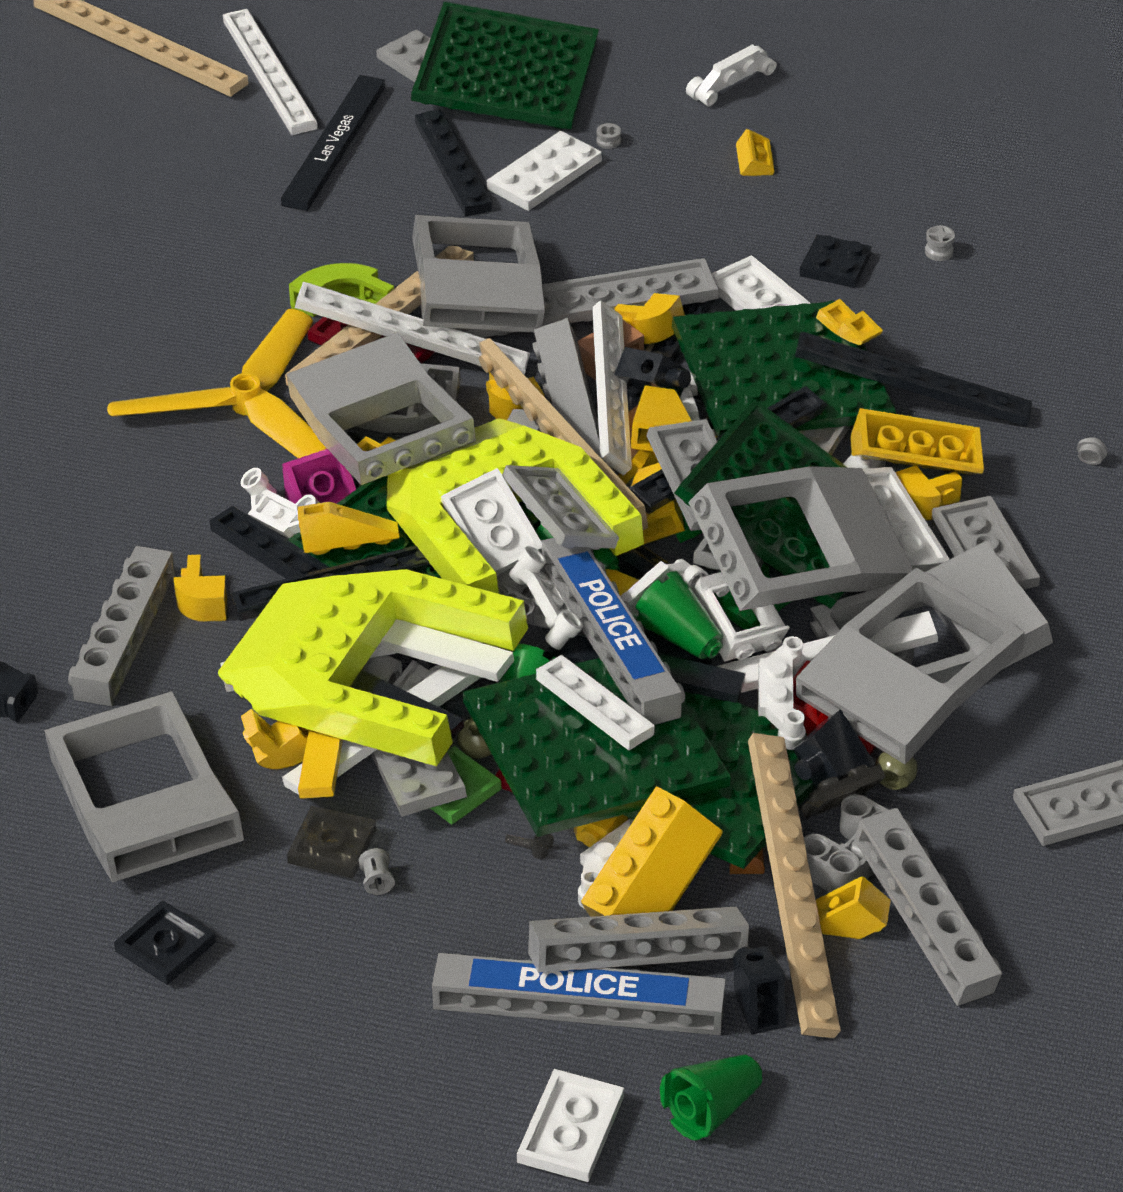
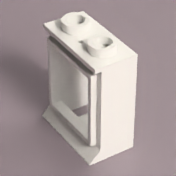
(746, 642)

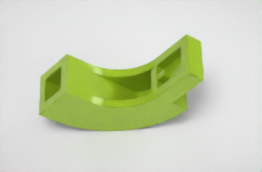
(345, 278)

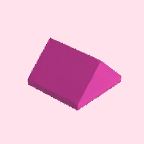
(318, 476)

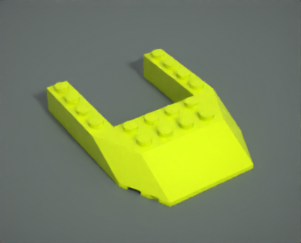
(417, 492)
(324, 630)

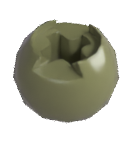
(472, 742)
(897, 774)

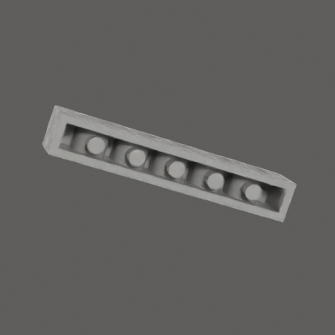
(122, 626)
(928, 906)
(636, 939)

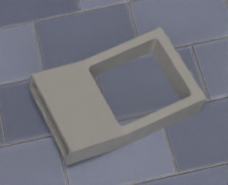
(478, 291)
(369, 385)
(842, 516)
(983, 580)
(888, 697)
(155, 826)

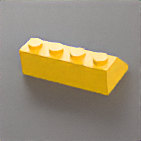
(917, 442)
(653, 859)

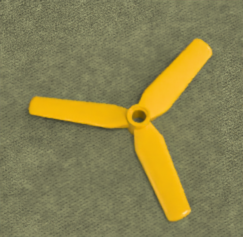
(249, 390)

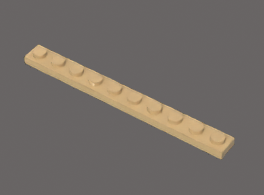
(146, 44)
(403, 298)
(543, 413)
(793, 887)

